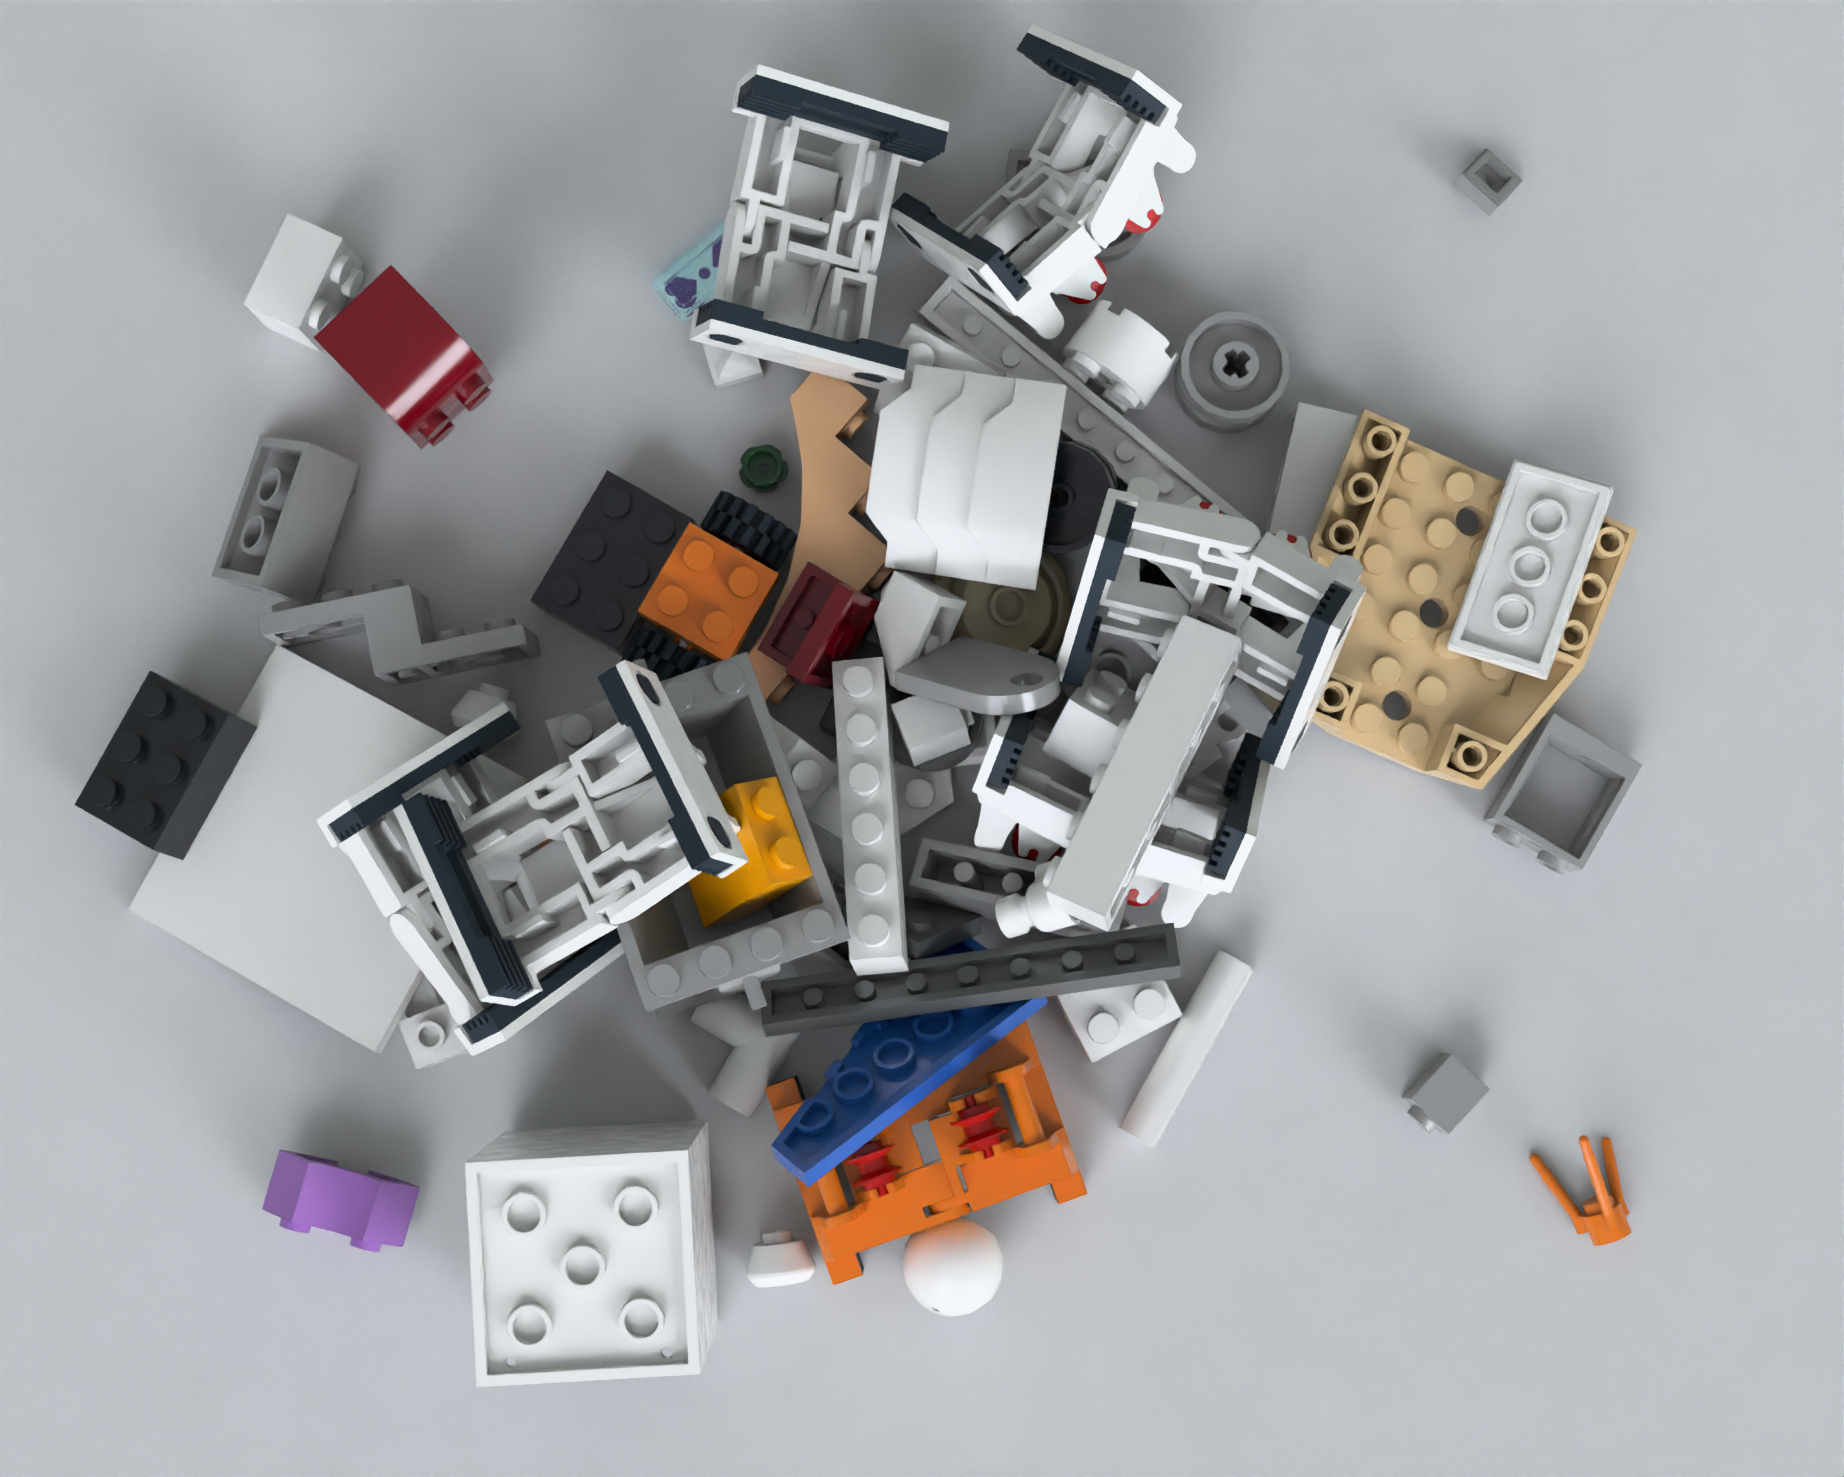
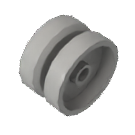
(1237, 343)

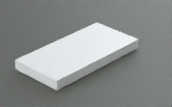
(1530, 568)

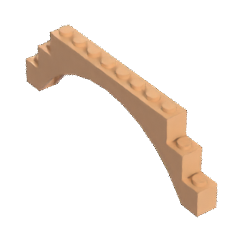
(832, 493)

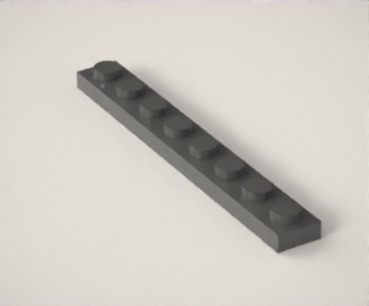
(972, 980)

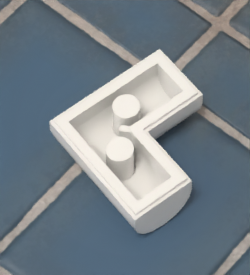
(754, 1056)

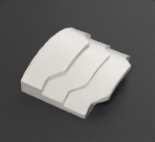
(966, 475)

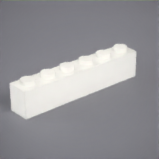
(1143, 773)
(869, 817)

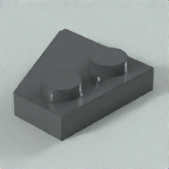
(934, 926)

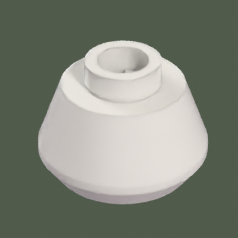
(477, 703)
(779, 1260)

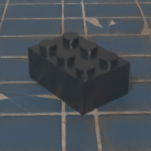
(611, 562)
(165, 766)

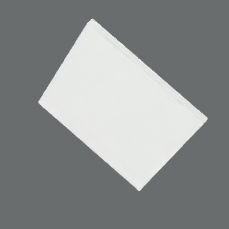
(261, 875)

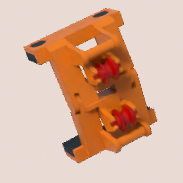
(894, 1182)

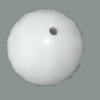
(953, 1267)

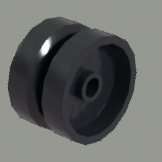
(1086, 479)

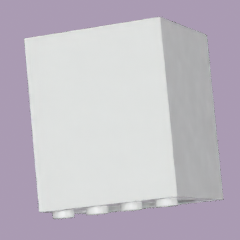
(592, 1253)

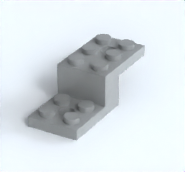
(398, 633)

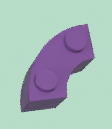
(322, 1195)

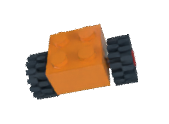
(711, 587)

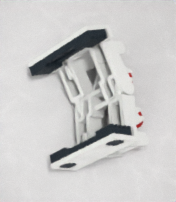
(1067, 202)
(1197, 553)

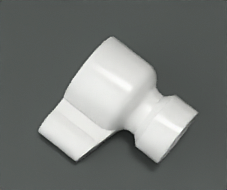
(1019, 913)

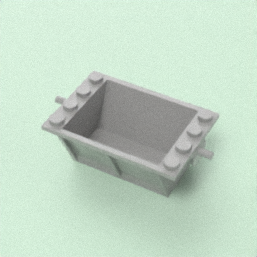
(668, 942)

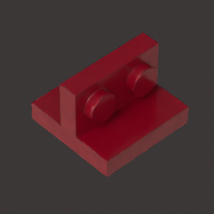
(818, 625)

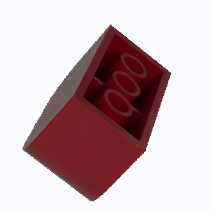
(406, 358)

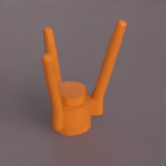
(1603, 1213)

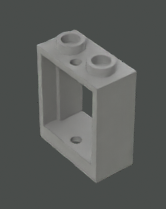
(1590, 752)

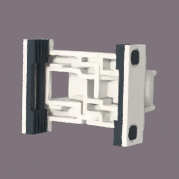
(779, 191)
(1044, 793)
(648, 834)
(376, 844)

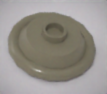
(1012, 614)

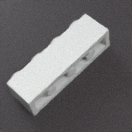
(1308, 468)

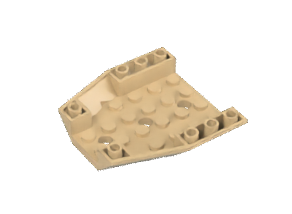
(1398, 517)

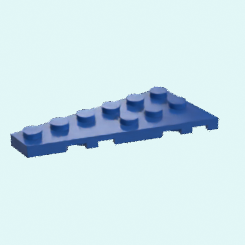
(887, 1074)

